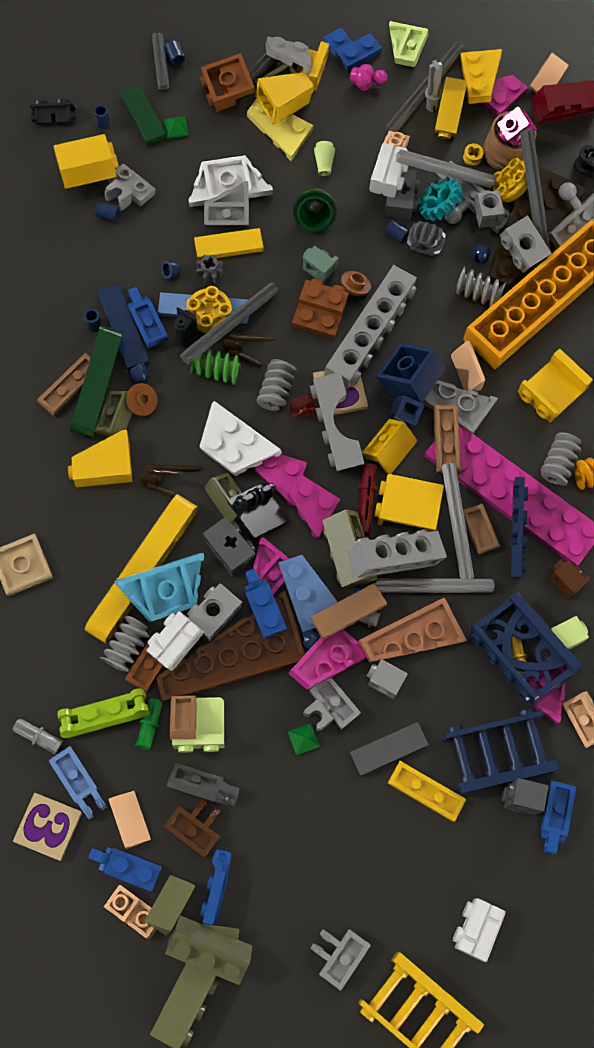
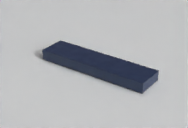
(121, 319)

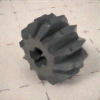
(426, 238)

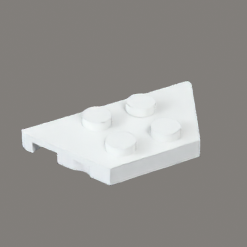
(225, 174)
(234, 442)

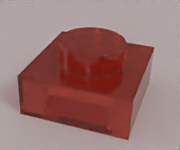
(302, 405)

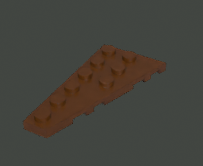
(235, 656)

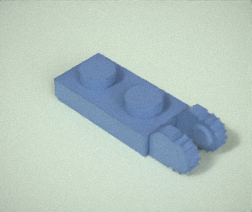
(76, 780)

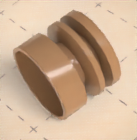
(496, 151)

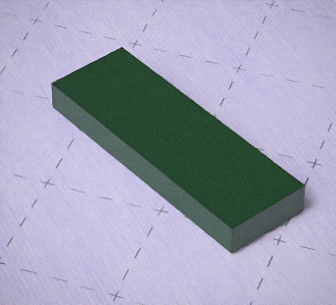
(142, 114)

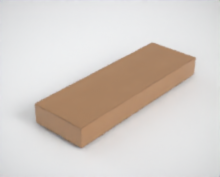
(65, 388)
(446, 436)
(348, 611)

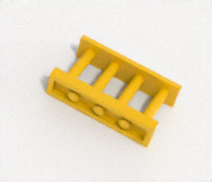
(423, 987)

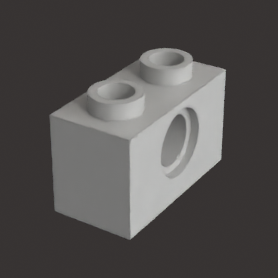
(525, 232)
(223, 600)

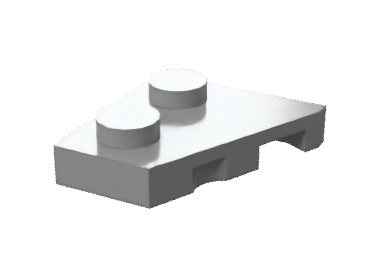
(289, 52)
(228, 208)

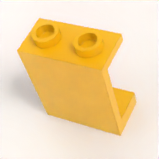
(555, 386)
(409, 502)

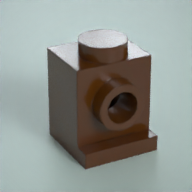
(568, 577)

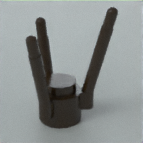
(235, 341)
(154, 474)

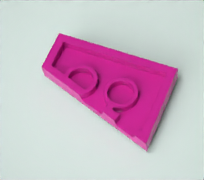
(327, 659)

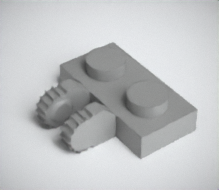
(343, 959)

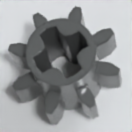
(209, 268)

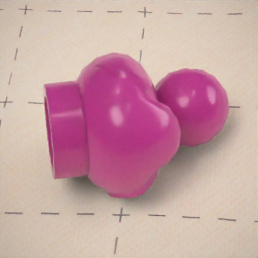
(365, 75)

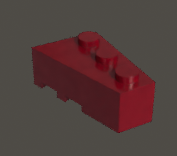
(563, 101)

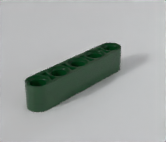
(96, 381)

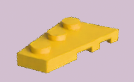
(480, 72)

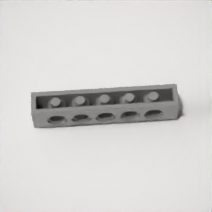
(396, 282)

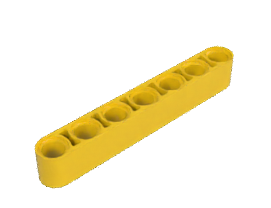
(149, 555)

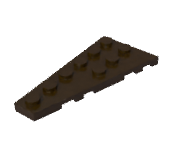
(555, 210)

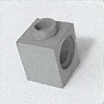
(488, 216)
(386, 678)

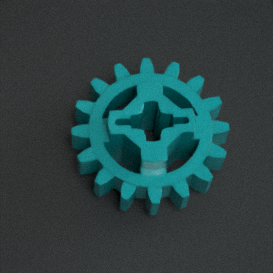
(440, 199)

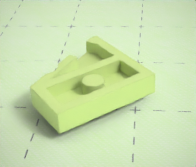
(407, 42)

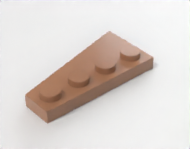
(420, 631)

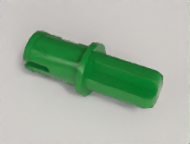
(149, 725)

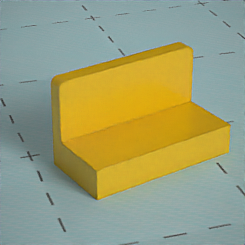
(318, 62)
(390, 445)

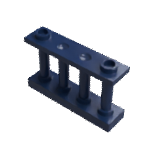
(494, 776)

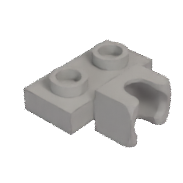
(128, 187)
(331, 705)

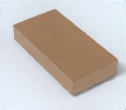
(480, 530)
(183, 717)

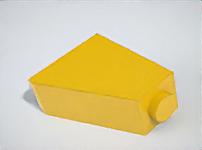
(283, 95)
(450, 107)
(103, 463)

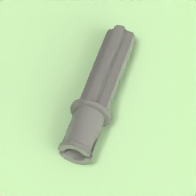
(434, 92)

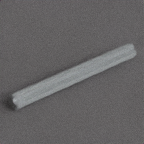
(445, 168)
(457, 521)
(411, 585)

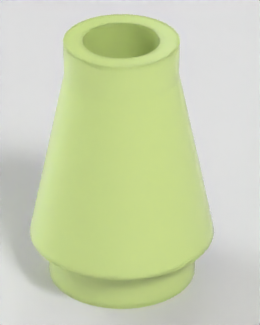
(324, 157)

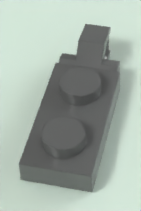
(202, 785)

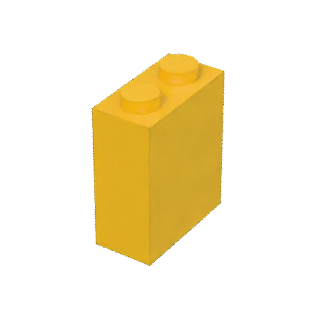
(86, 161)

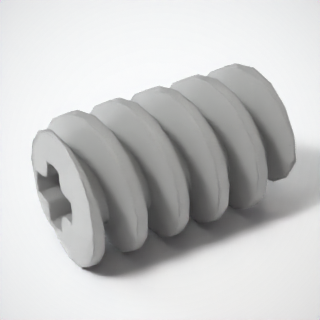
(479, 288)
(276, 384)
(560, 459)
(126, 644)

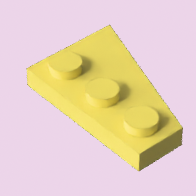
(286, 134)

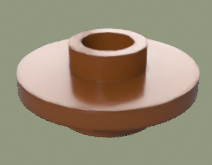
(355, 283)
(141, 399)

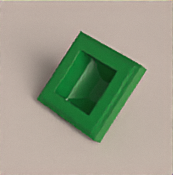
(175, 127)
(303, 739)

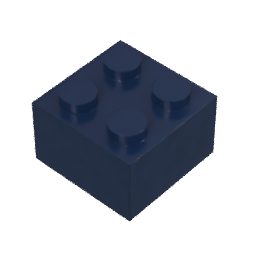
(411, 371)

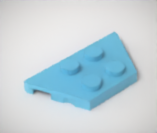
(164, 588)

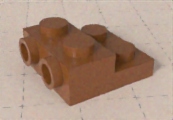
(226, 82)
(320, 308)

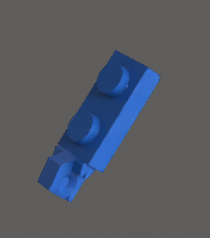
(146, 319)
(263, 606)
(557, 815)
(127, 867)
(216, 886)

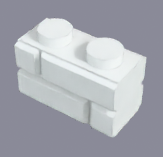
(388, 172)
(174, 640)
(479, 929)

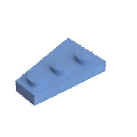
(305, 590)

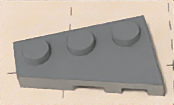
(470, 404)

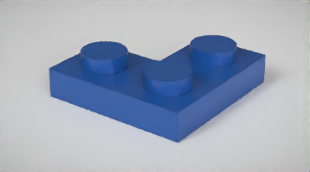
(351, 53)

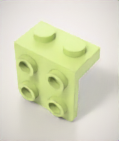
(208, 727)

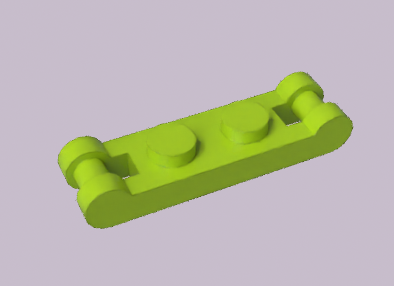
(103, 714)

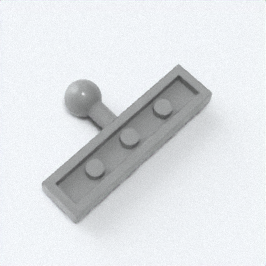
(467, 201)
(574, 221)

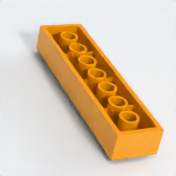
(535, 299)

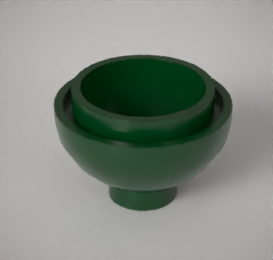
(314, 217)

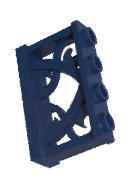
(525, 616)

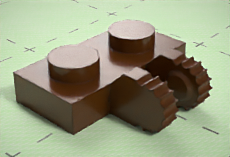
(191, 830)

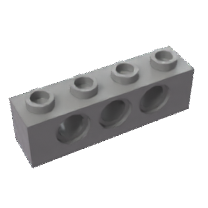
(396, 553)

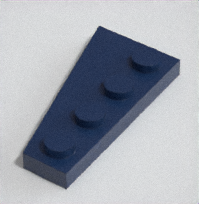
(519, 518)

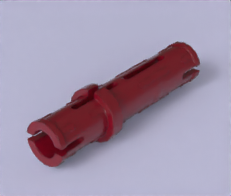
(367, 489)

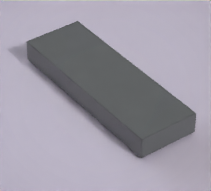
(389, 748)

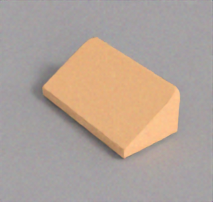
(468, 367)
(581, 713)
(129, 819)

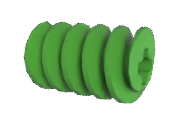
(217, 365)

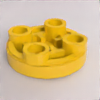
(511, 181)
(209, 307)

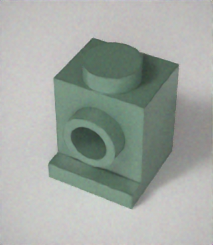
(319, 263)

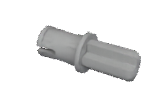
(37, 736)

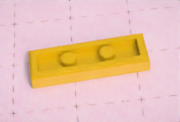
(229, 244)
(426, 791)

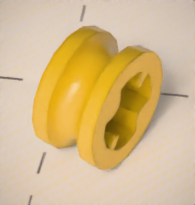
(474, 149)

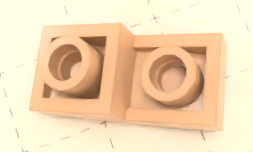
(549, 73)
(397, 139)
(130, 910)

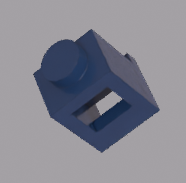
(407, 410)

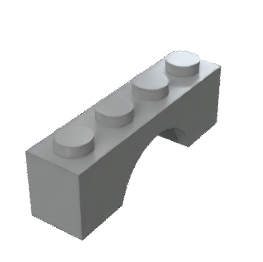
(345, 451)

